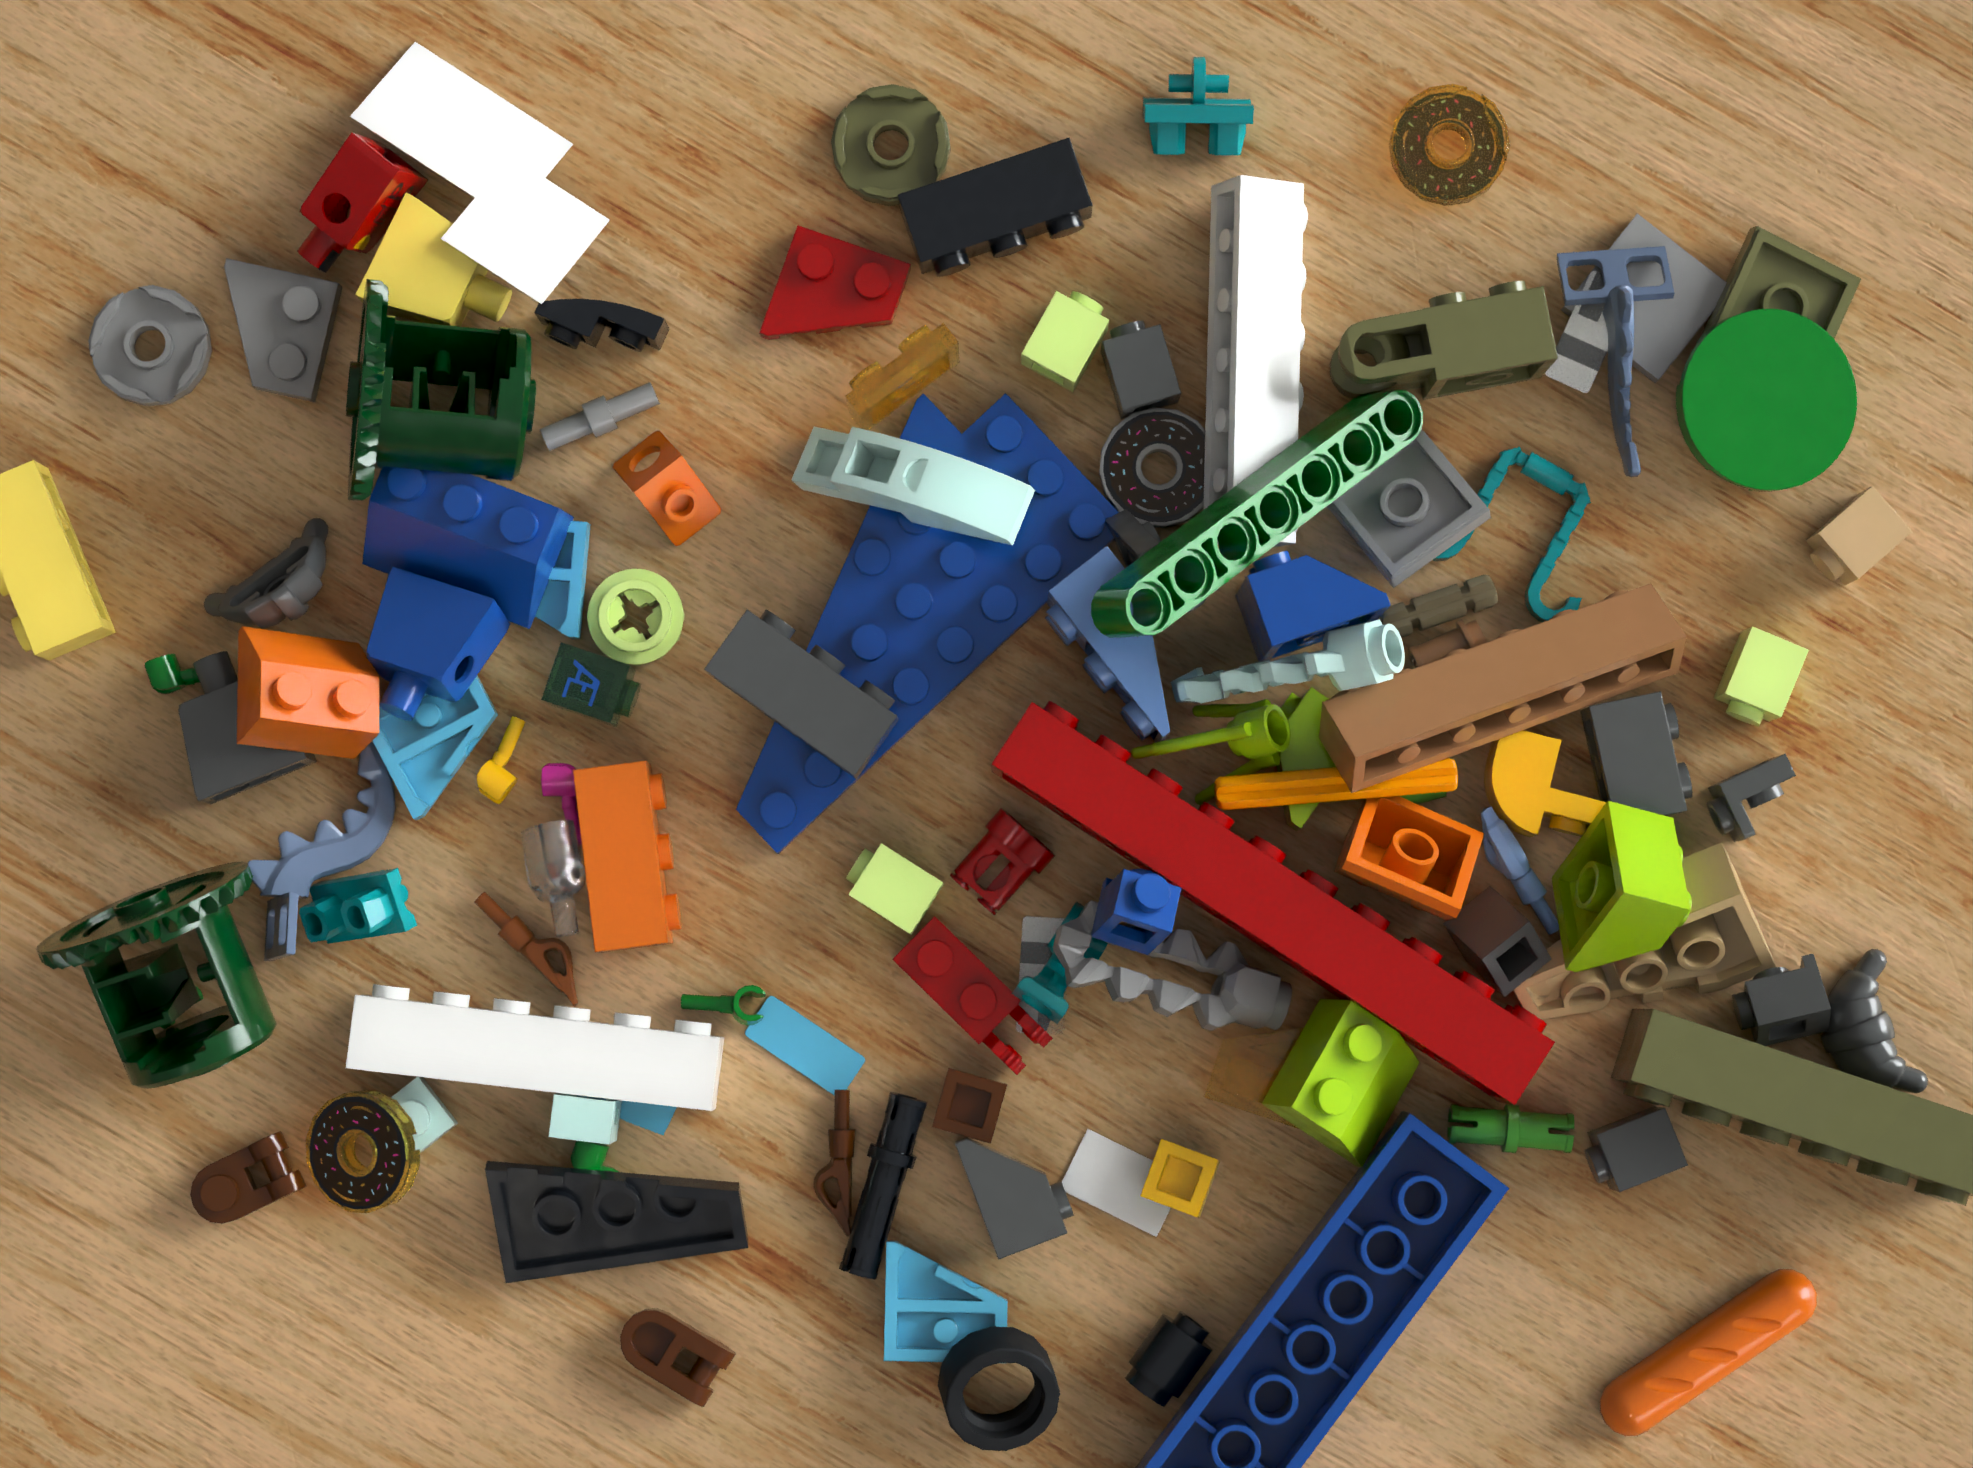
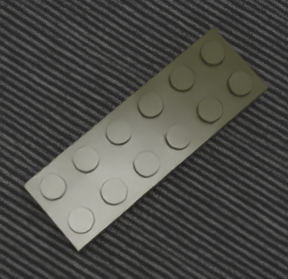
(1800, 1100)

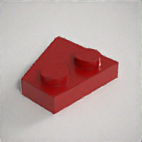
(833, 287)

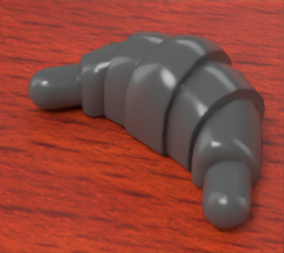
(279, 586)
(1863, 1033)

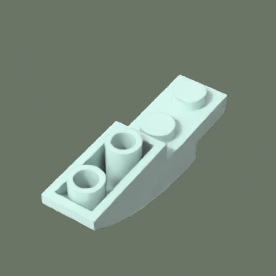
(914, 480)

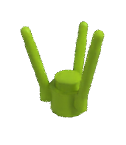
(1255, 733)

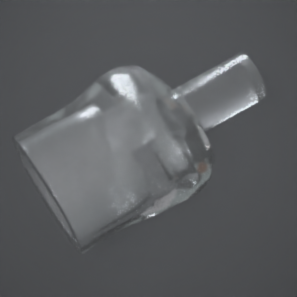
(555, 870)

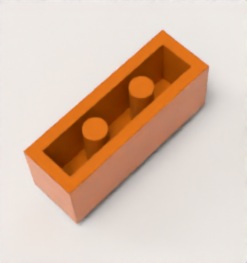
(626, 856)

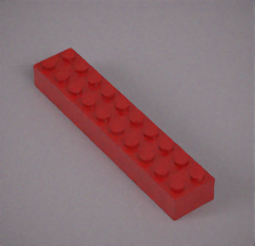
(1272, 905)

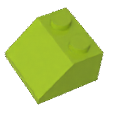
(1620, 888)
(1343, 1078)

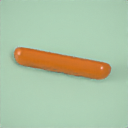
(1708, 1352)

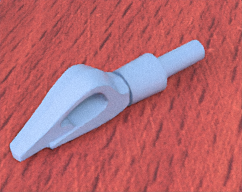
(1509, 858)

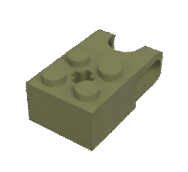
(1450, 345)

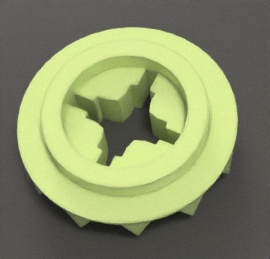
(607, 612)

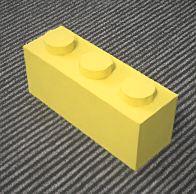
(46, 568)

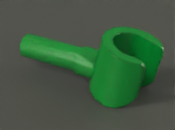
(167, 676)
(725, 1004)
(590, 1156)

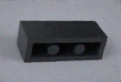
(996, 208)

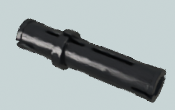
(885, 1177)

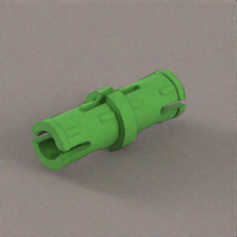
(1510, 1128)

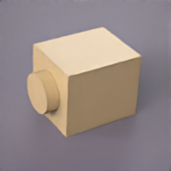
(1857, 537)

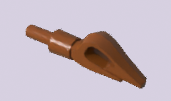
(534, 950)

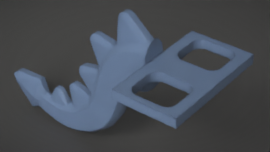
(1619, 319)
(326, 855)

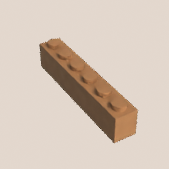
(1501, 687)

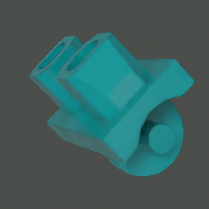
(1225, 116)
(357, 907)

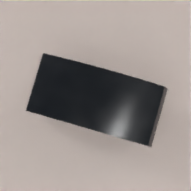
(585, 320)

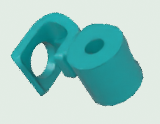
(1047, 989)

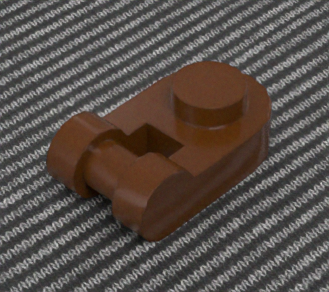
(227, 1189)
(655, 1339)

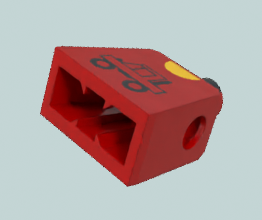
(368, 181)

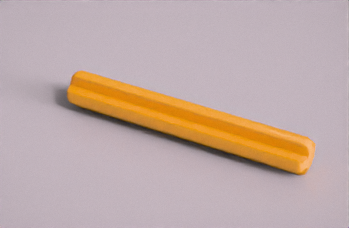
(1326, 786)

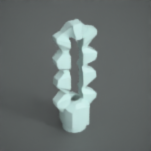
(1350, 656)

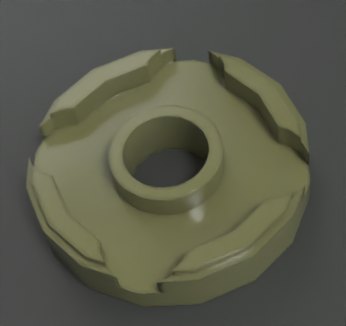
(885, 110)

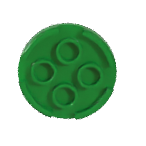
(1766, 400)

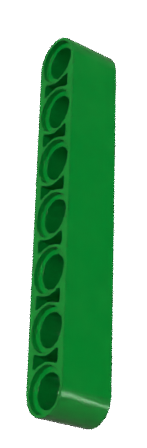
(1286, 492)

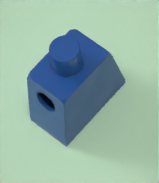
(431, 640)

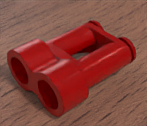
(1018, 845)

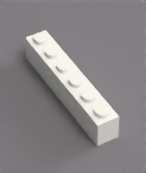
(1253, 329)
(534, 1050)

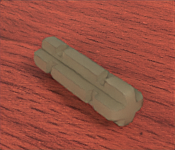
(1441, 605)

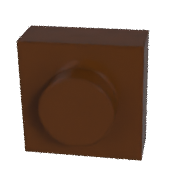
(969, 1105)

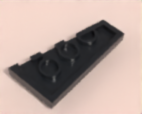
(593, 1220)

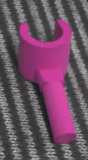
(558, 781)

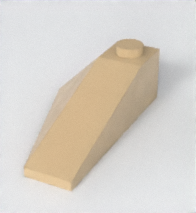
(1710, 950)

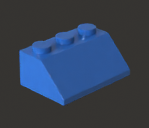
(465, 535)
(1299, 600)

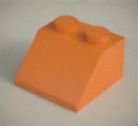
(305, 694)
(1410, 854)

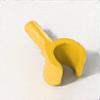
(493, 778)

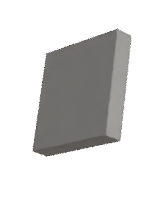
(1664, 325)
(1410, 510)

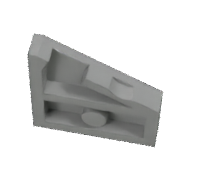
(283, 326)

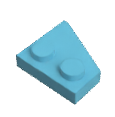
(434, 745)

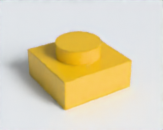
(1180, 1178)

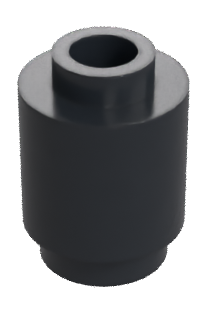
(1169, 1358)

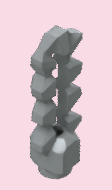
(1238, 994)

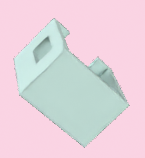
(584, 1119)

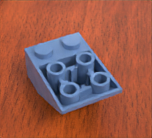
(1116, 663)

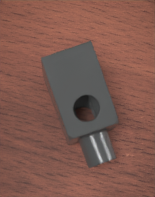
(210, 736)

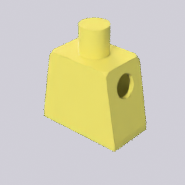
(428, 276)

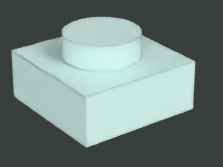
(426, 1111)

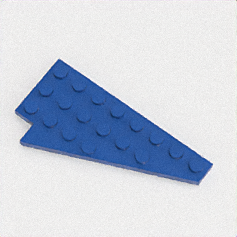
(931, 603)

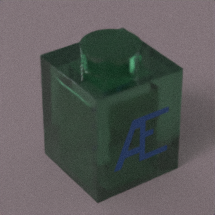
(591, 685)

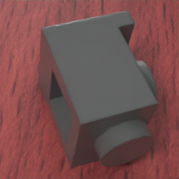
(1784, 1004)

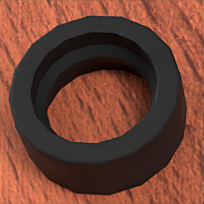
(1008, 1428)

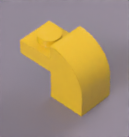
(1519, 787)

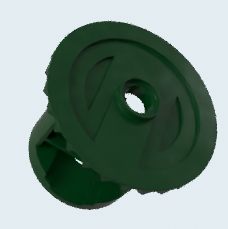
(440, 356)
(157, 986)

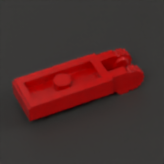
(966, 990)

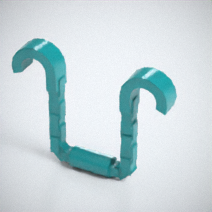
(1556, 480)

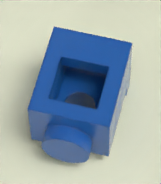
(1140, 900)

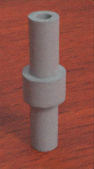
(599, 416)

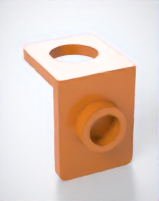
(668, 489)

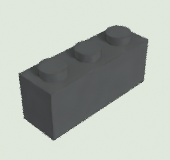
(803, 691)

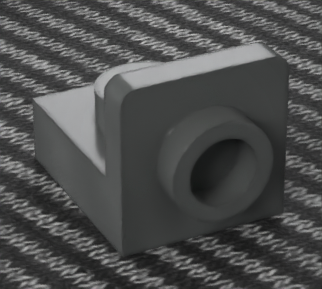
(1755, 785)

